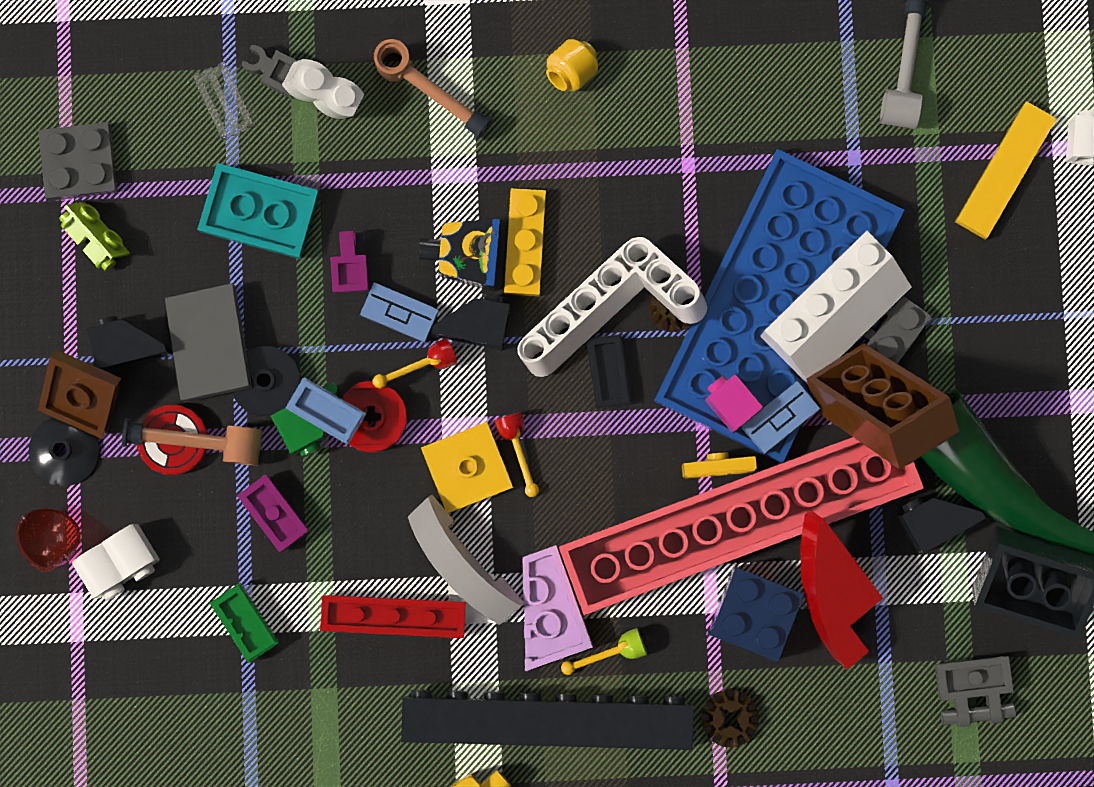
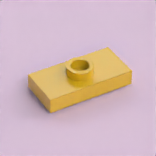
(718, 465)

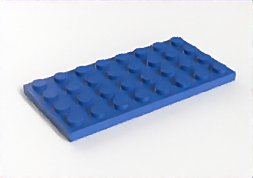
(782, 246)

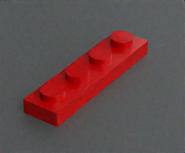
(393, 616)

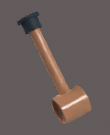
(474, 121)
(239, 445)

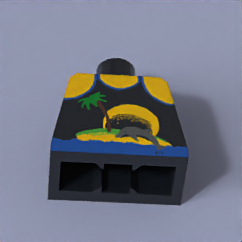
(466, 252)

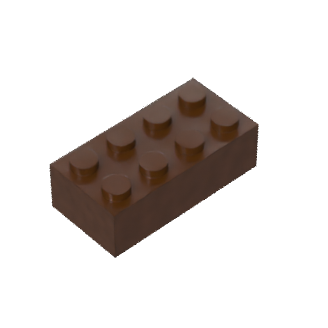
(883, 405)

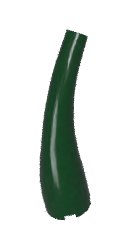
(989, 480)

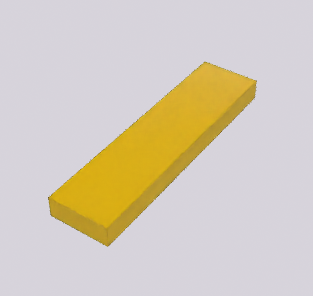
(1005, 170)

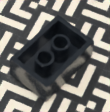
(1036, 582)

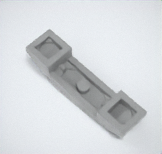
(458, 566)

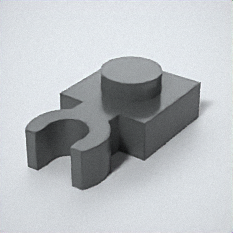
(273, 69)

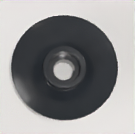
(75, 465)

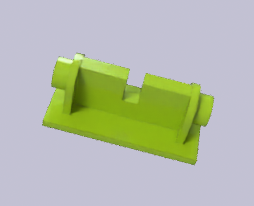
(84, 222)

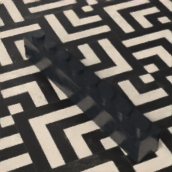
(547, 722)

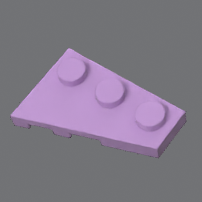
(552, 613)

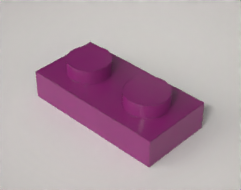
(273, 513)

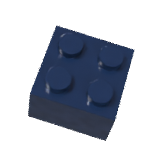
(755, 614)

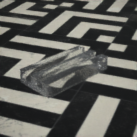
(211, 74)

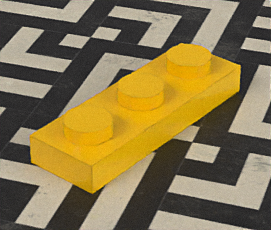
(525, 242)

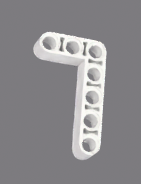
(608, 302)

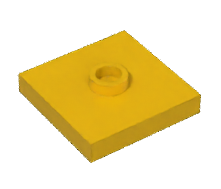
(467, 467)

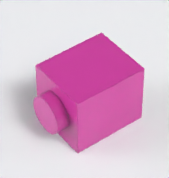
(732, 402)

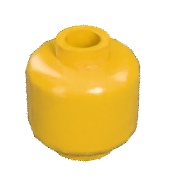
(572, 65)

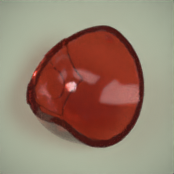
(47, 538)

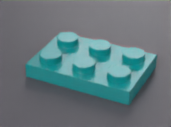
(258, 211)

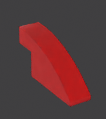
(834, 590)

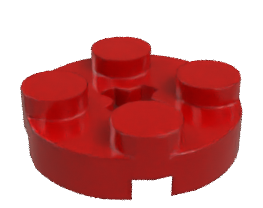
(392, 411)

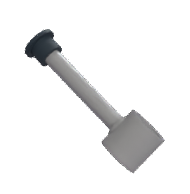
(901, 105)

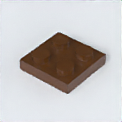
(79, 394)

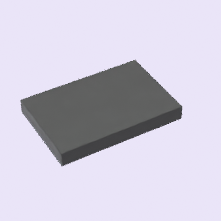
(208, 342)

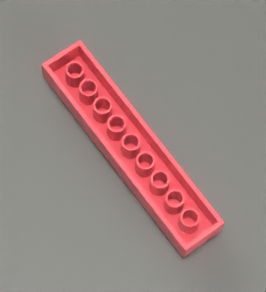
(730, 522)

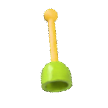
(629, 645)

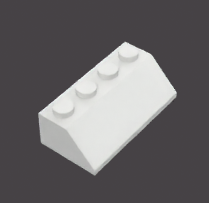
(837, 307)

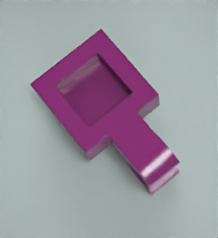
(349, 270)

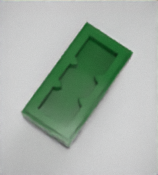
(244, 622)

